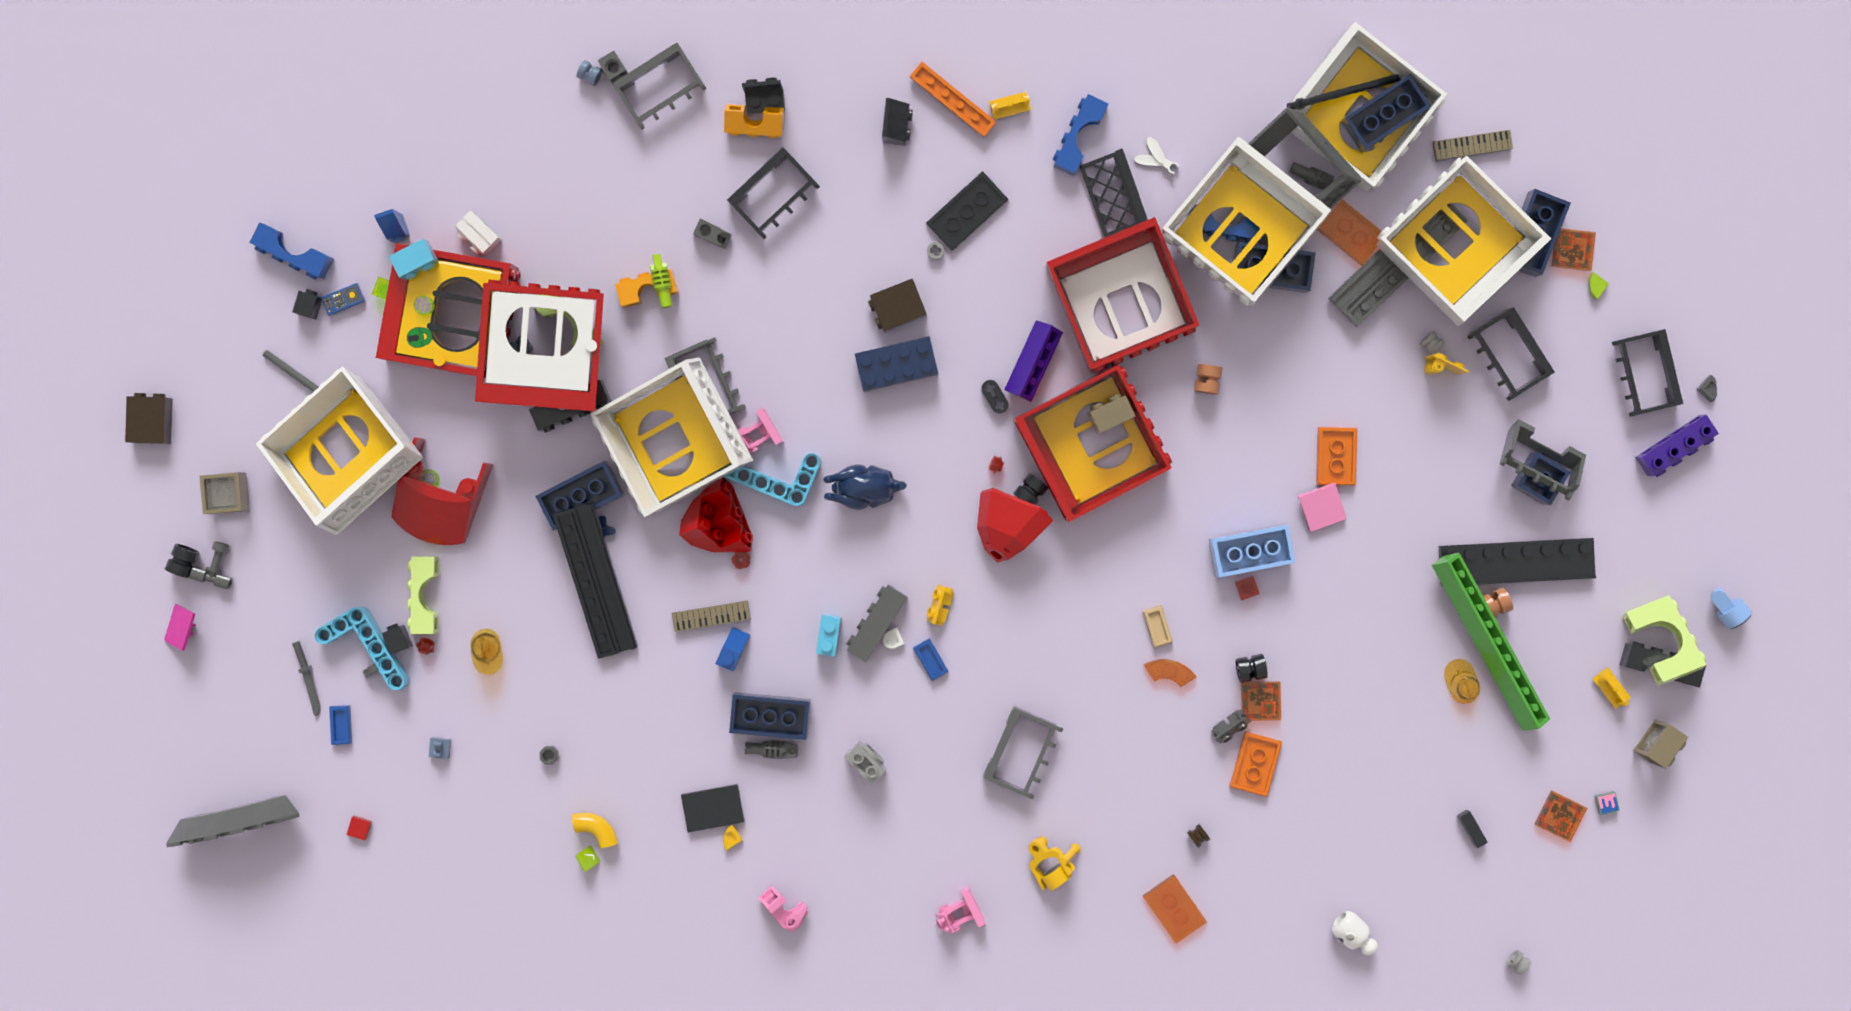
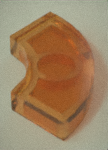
(1171, 670)

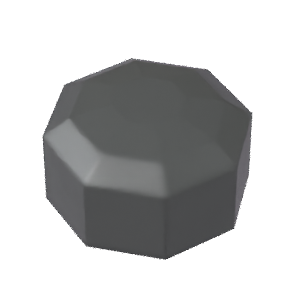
(549, 755)

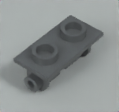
(1237, 724)

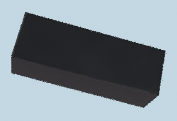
(1472, 828)

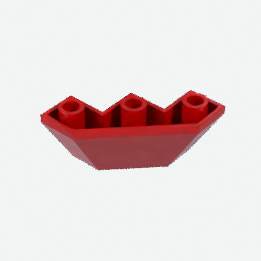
(716, 520)
(1008, 523)

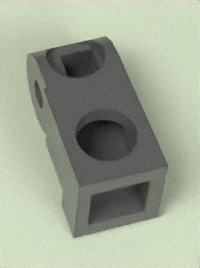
(712, 234)

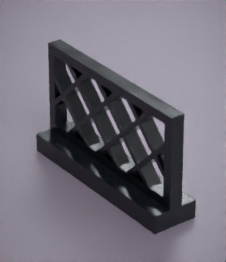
(1129, 186)

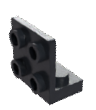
(763, 94)

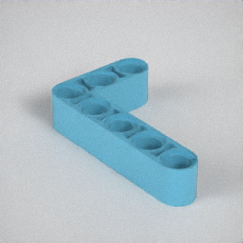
(772, 482)
(369, 643)

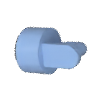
(1730, 612)

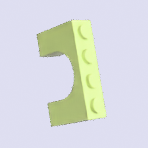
(1665, 614)

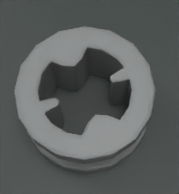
(939, 245)

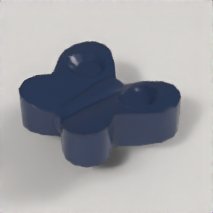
(607, 530)

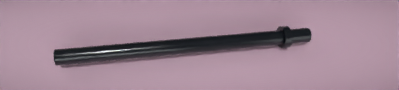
(1301, 103)

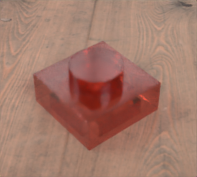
(1247, 588)

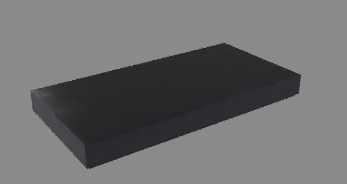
(967, 211)

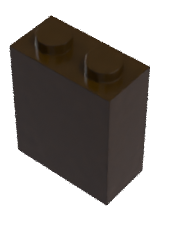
(897, 305)
(148, 419)

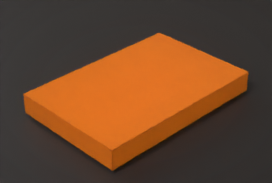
(1336, 456)
(1255, 763)

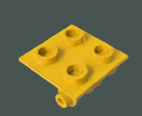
(1438, 362)

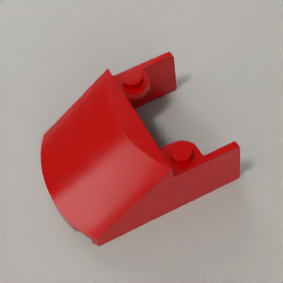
(435, 512)

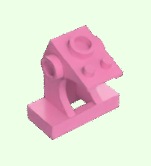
(766, 429)
(787, 919)
(945, 919)

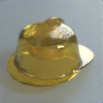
(486, 651)
(1462, 681)

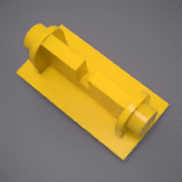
(1010, 105)
(941, 596)
(1612, 688)

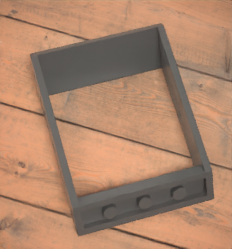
(1285, 124)

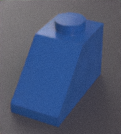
(392, 225)
(732, 649)

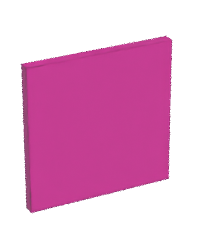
(180, 627)

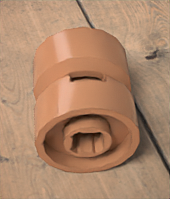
(1208, 379)
(1499, 601)

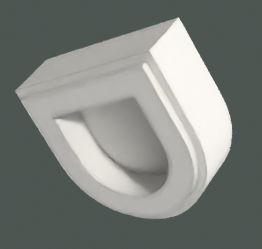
(892, 639)

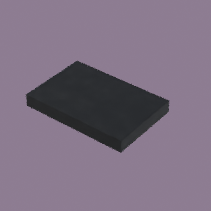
(712, 808)

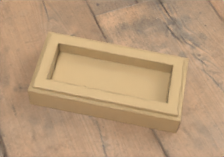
(1157, 626)

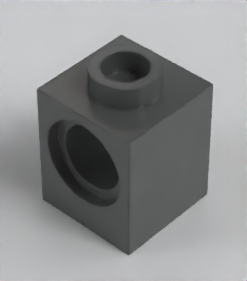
(608, 61)

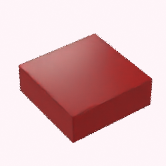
(359, 827)

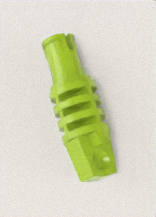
(661, 280)

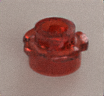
(996, 464)
(740, 565)
(425, 646)

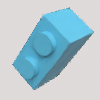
(413, 259)
(828, 635)

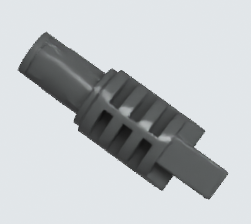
(1312, 175)
(773, 749)

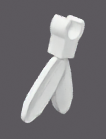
(1157, 159)

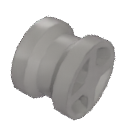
(1432, 342)
(1518, 962)

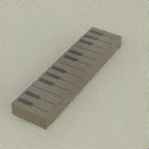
(1472, 145)
(711, 616)

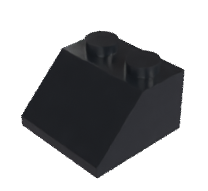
(896, 122)

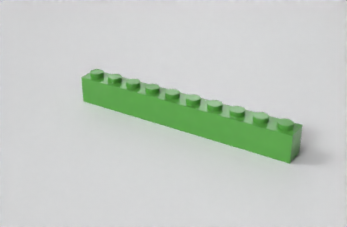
(1491, 642)

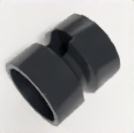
(1031, 489)
(182, 559)
(1251, 668)

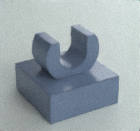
(439, 748)

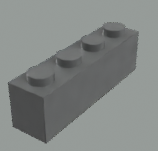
(877, 622)

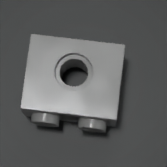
(866, 761)

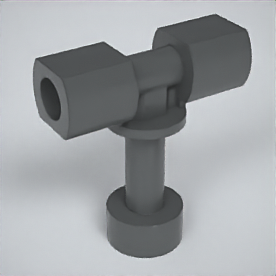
(212, 573)

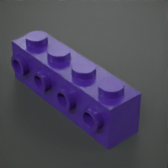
(1031, 363)
(1677, 445)

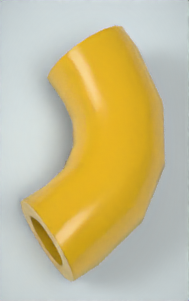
(597, 826)

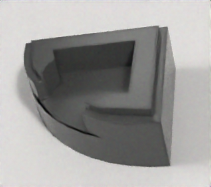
(1708, 388)
(370, 670)

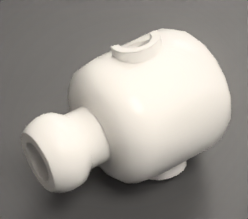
(1353, 933)

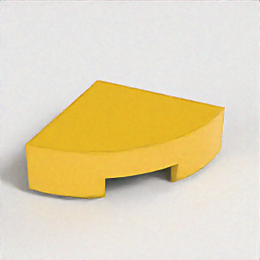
(731, 837)

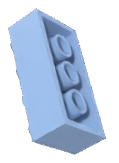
(1270, 545)

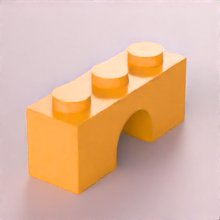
(737, 122)
(630, 290)

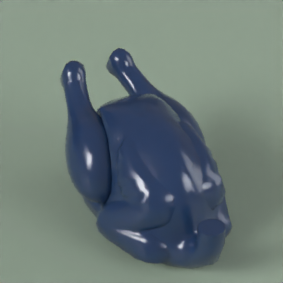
(863, 486)

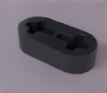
(999, 394)

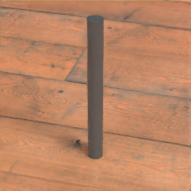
(289, 370)

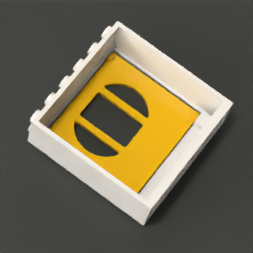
(1357, 70)
(1246, 197)
(1496, 238)
(700, 415)
(364, 478)

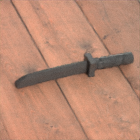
(305, 670)

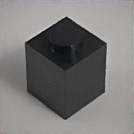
(307, 304)
(397, 638)

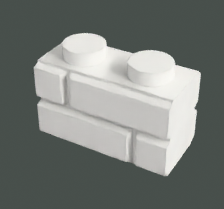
(477, 233)

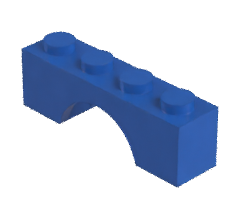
(1090, 113)
(1245, 230)
(271, 240)

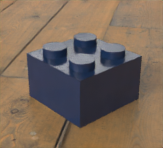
(1540, 491)

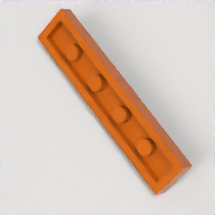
(952, 99)

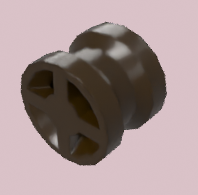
(1198, 835)

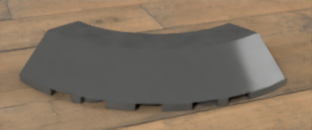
(232, 821)

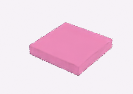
(1322, 507)

